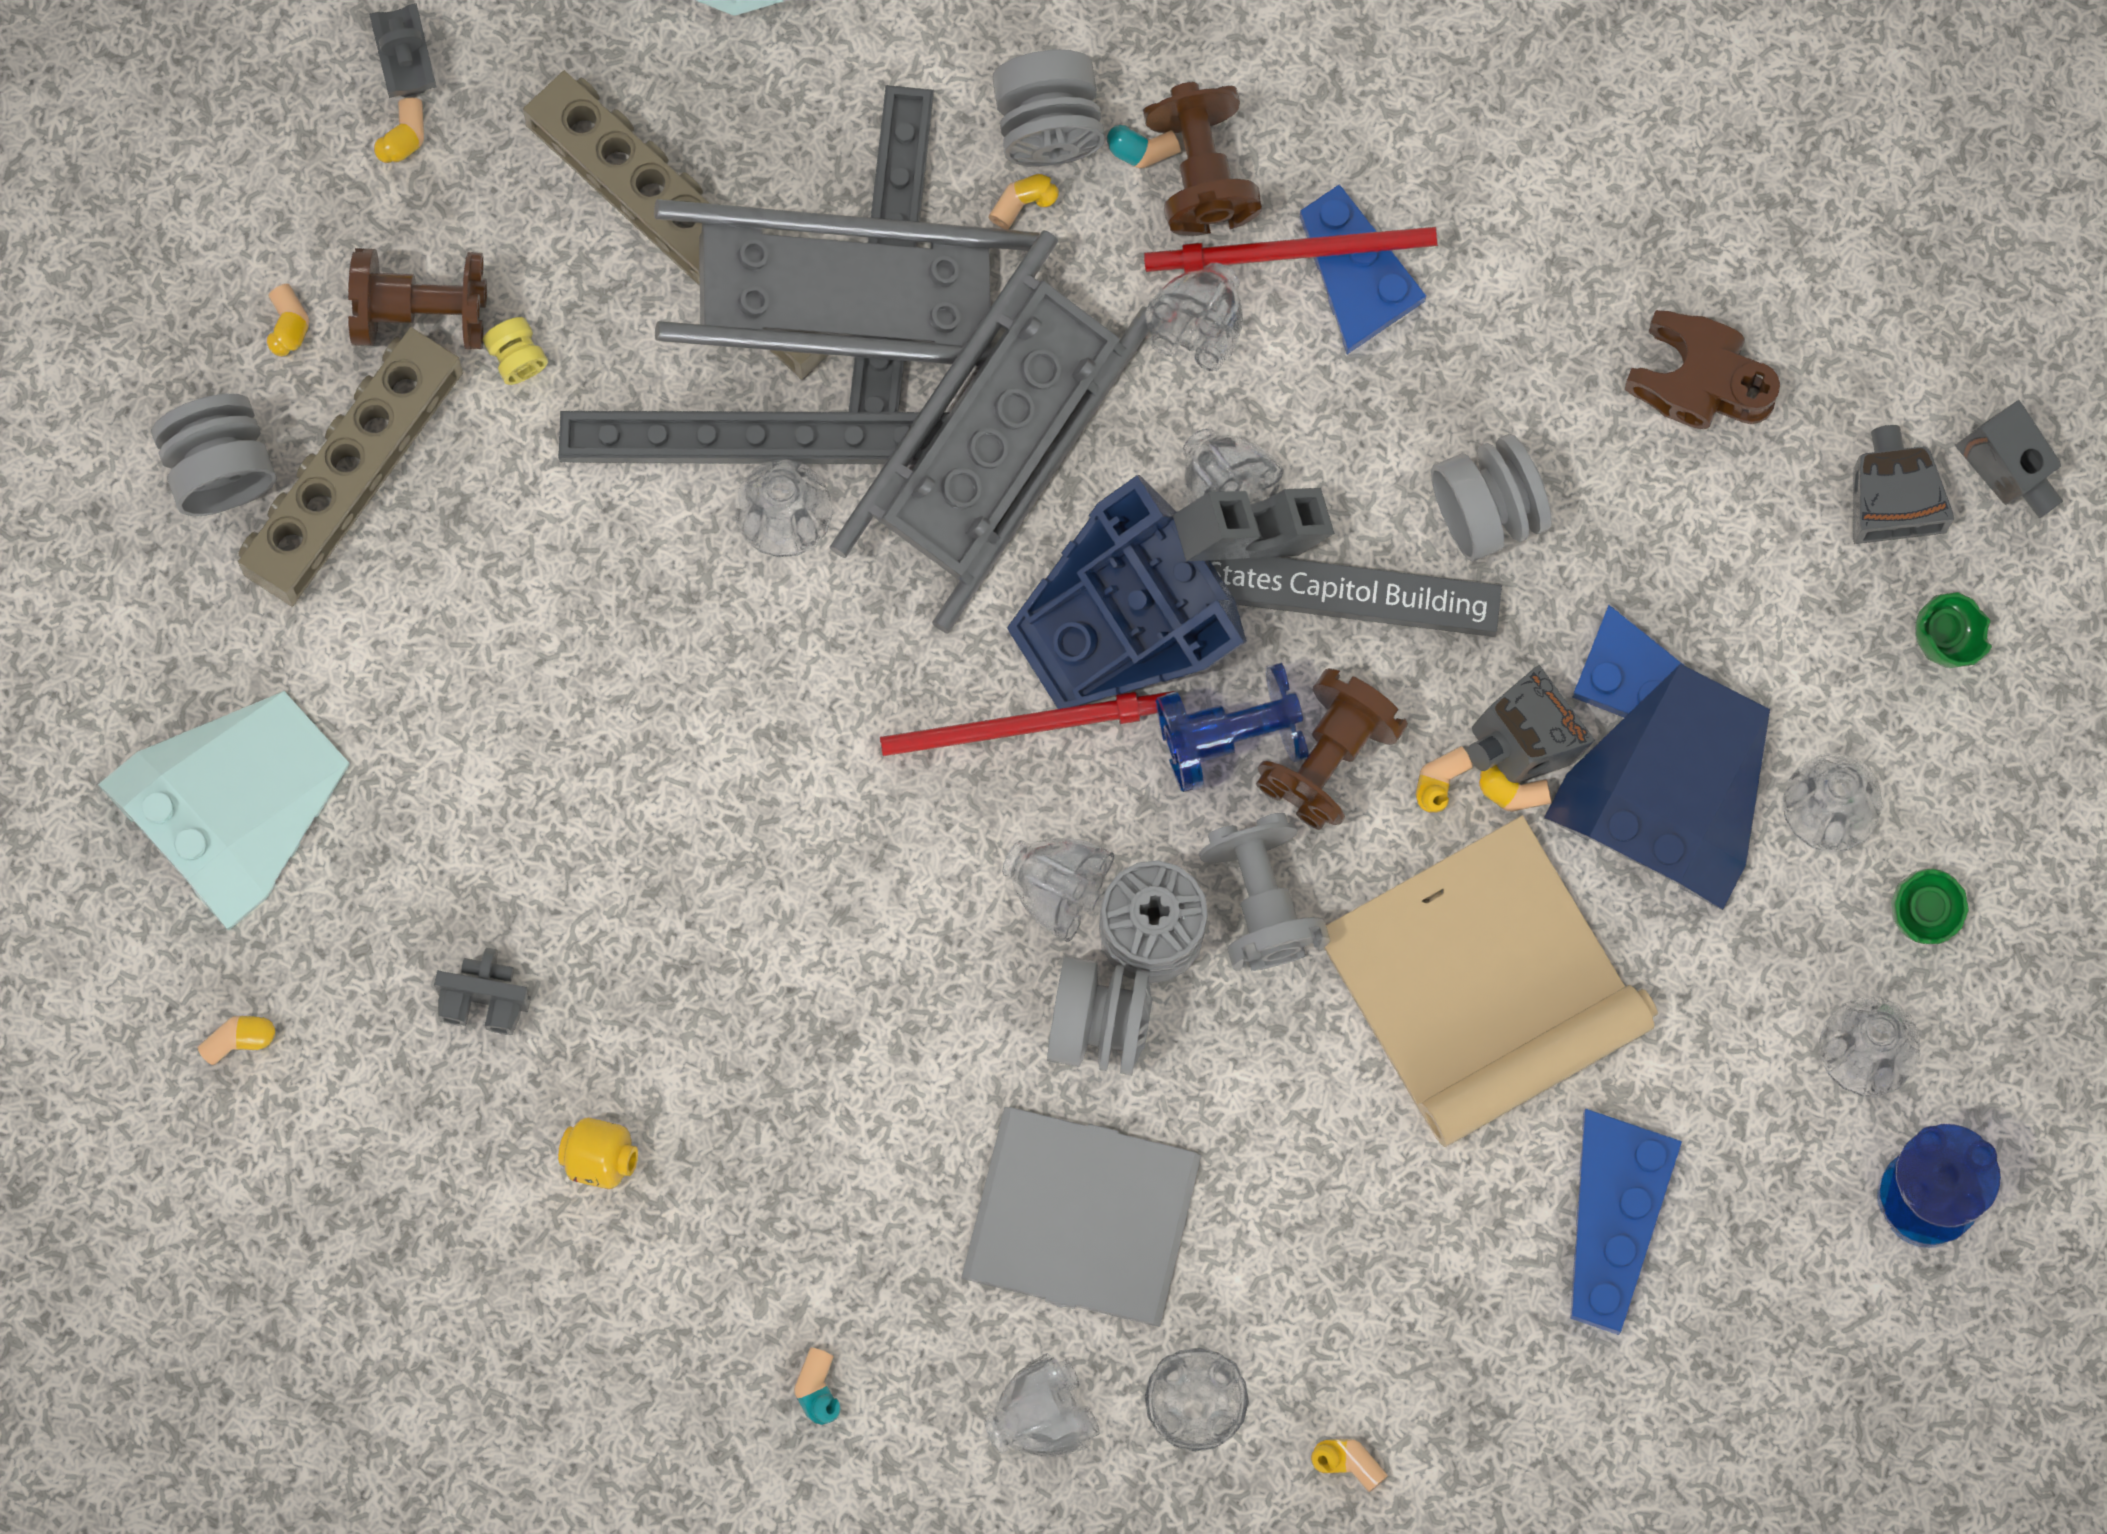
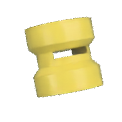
(515, 350)

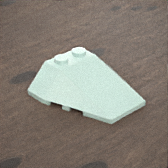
(231, 799)

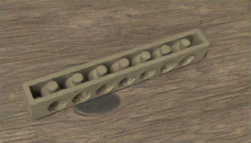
(570, 101)

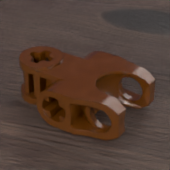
(1711, 375)

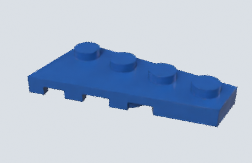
(1617, 1209)

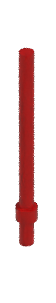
(1196, 257)
(1126, 709)

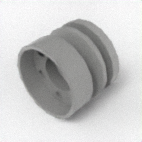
(1048, 108)
(213, 454)
(1500, 493)
(1125, 927)
(1099, 1015)

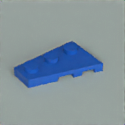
(1362, 288)
(1622, 666)

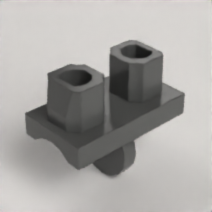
(403, 51)
(459, 991)

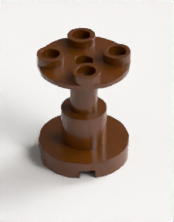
(1208, 189)
(398, 298)
(1351, 718)

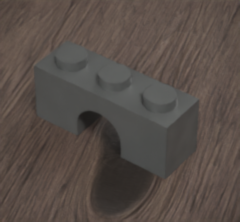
(1230, 527)

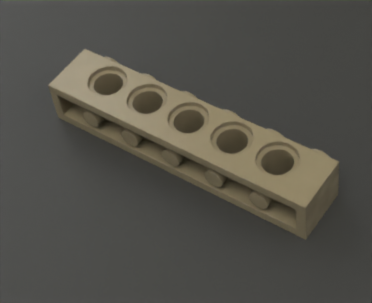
(290, 572)

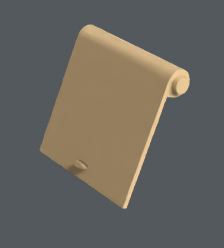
(1484, 985)

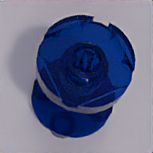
(1212, 732)
(1939, 1185)

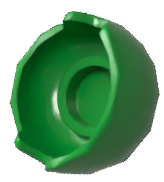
(1953, 631)
(1929, 906)

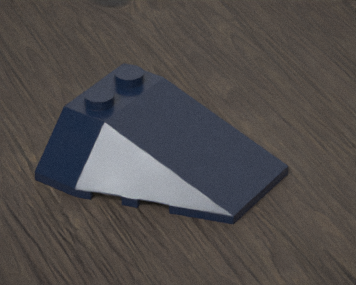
(1125, 605)
(1674, 784)

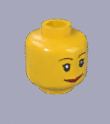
(597, 1153)

